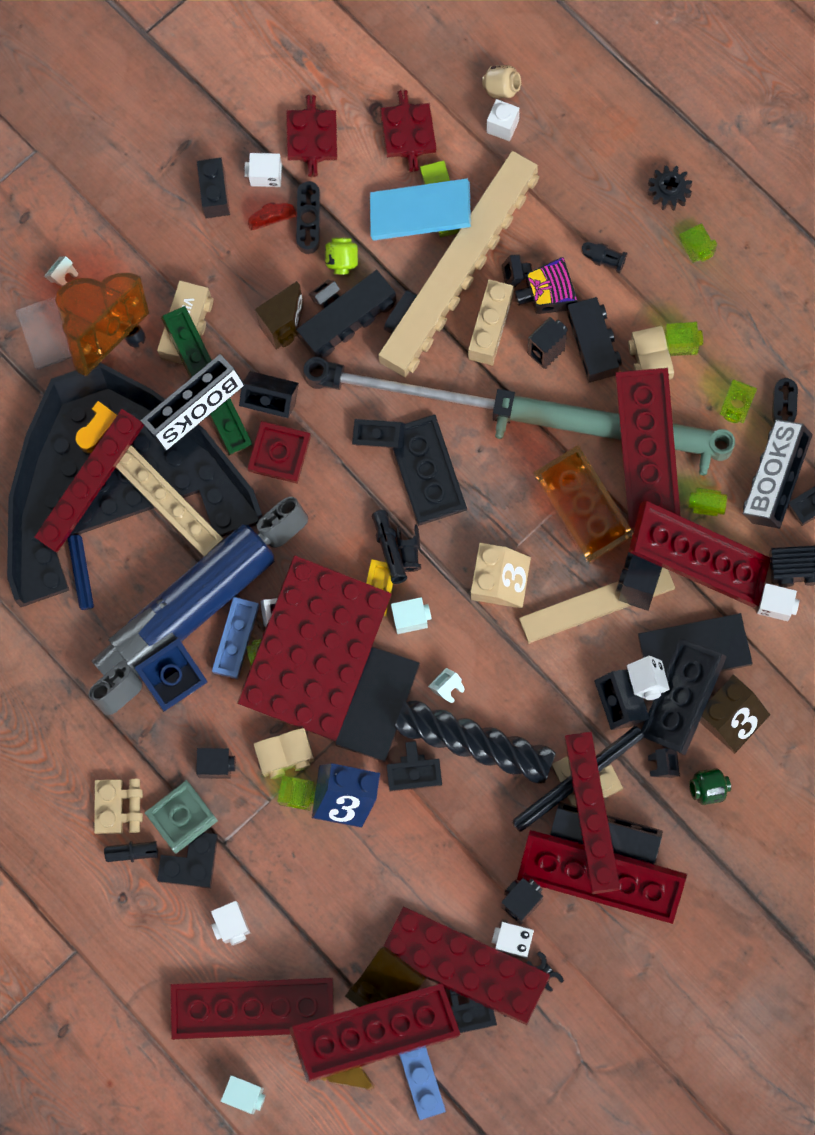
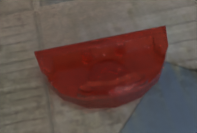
(271, 214)

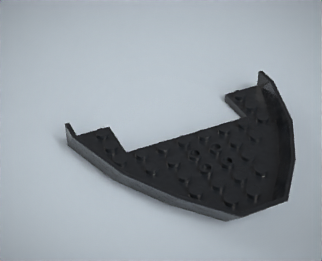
(53, 459)

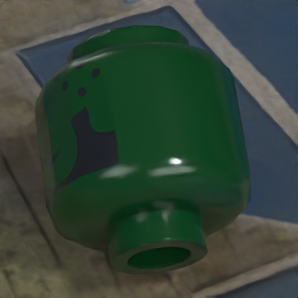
(709, 786)

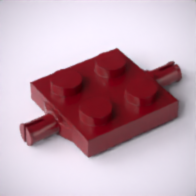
(408, 130)
(311, 135)

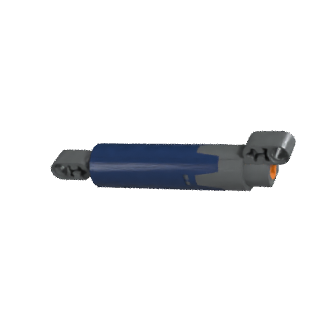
(191, 602)

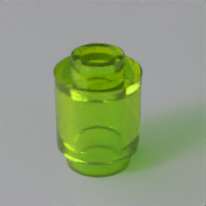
(708, 502)

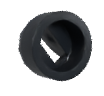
(136, 336)

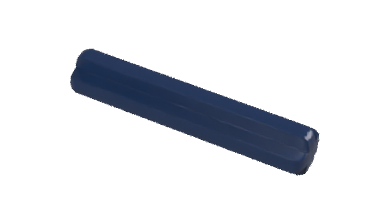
(80, 572)

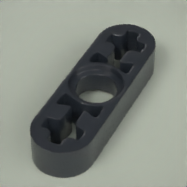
(301, 234)

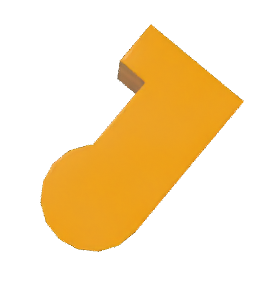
(89, 436)

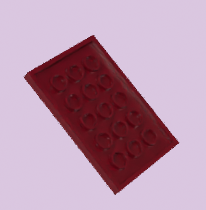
(314, 648)

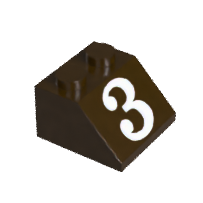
(281, 316)
(734, 714)

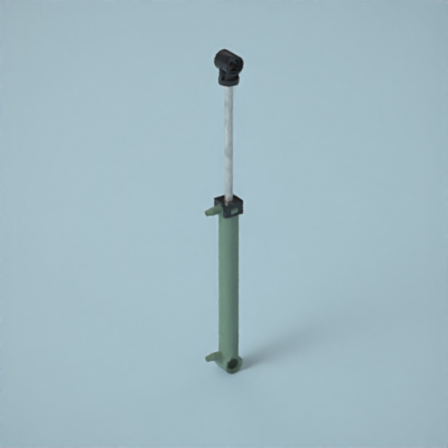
(509, 408)

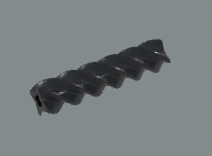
(467, 739)

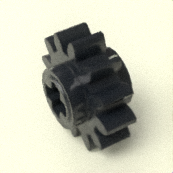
(662, 181)

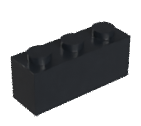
(594, 339)

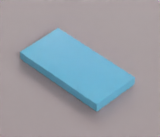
(420, 209)

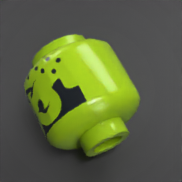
(341, 255)

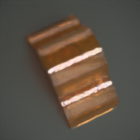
(99, 315)

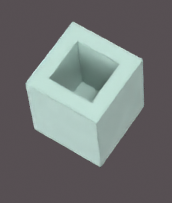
(410, 615)
(243, 1095)

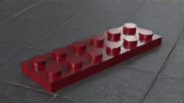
(647, 440)
(699, 554)
(563, 868)
(467, 966)
(248, 1007)
(374, 1032)

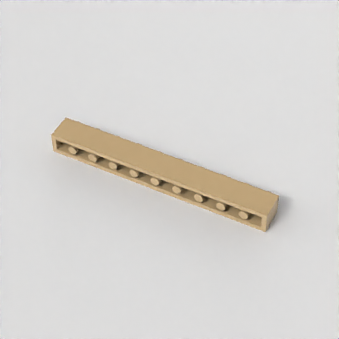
(458, 264)

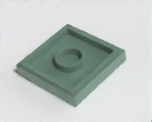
(181, 816)

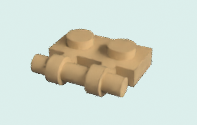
(109, 806)

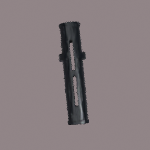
(389, 546)

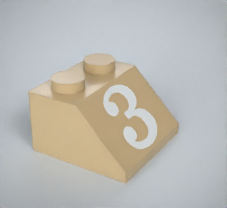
(500, 576)

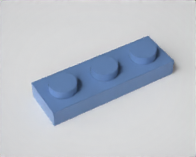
(235, 638)
(422, 1083)

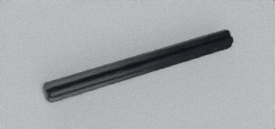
(565, 788)

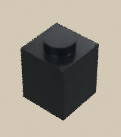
(215, 763)

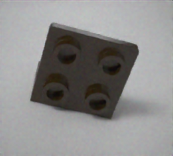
(383, 979)

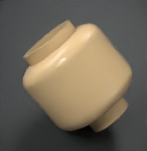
(501, 81)

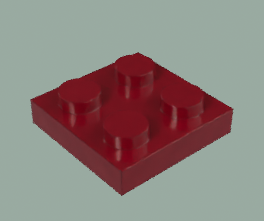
(279, 452)

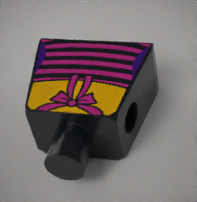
(548, 288)

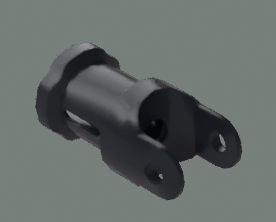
(605, 256)
(409, 550)

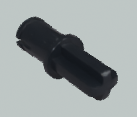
(131, 851)

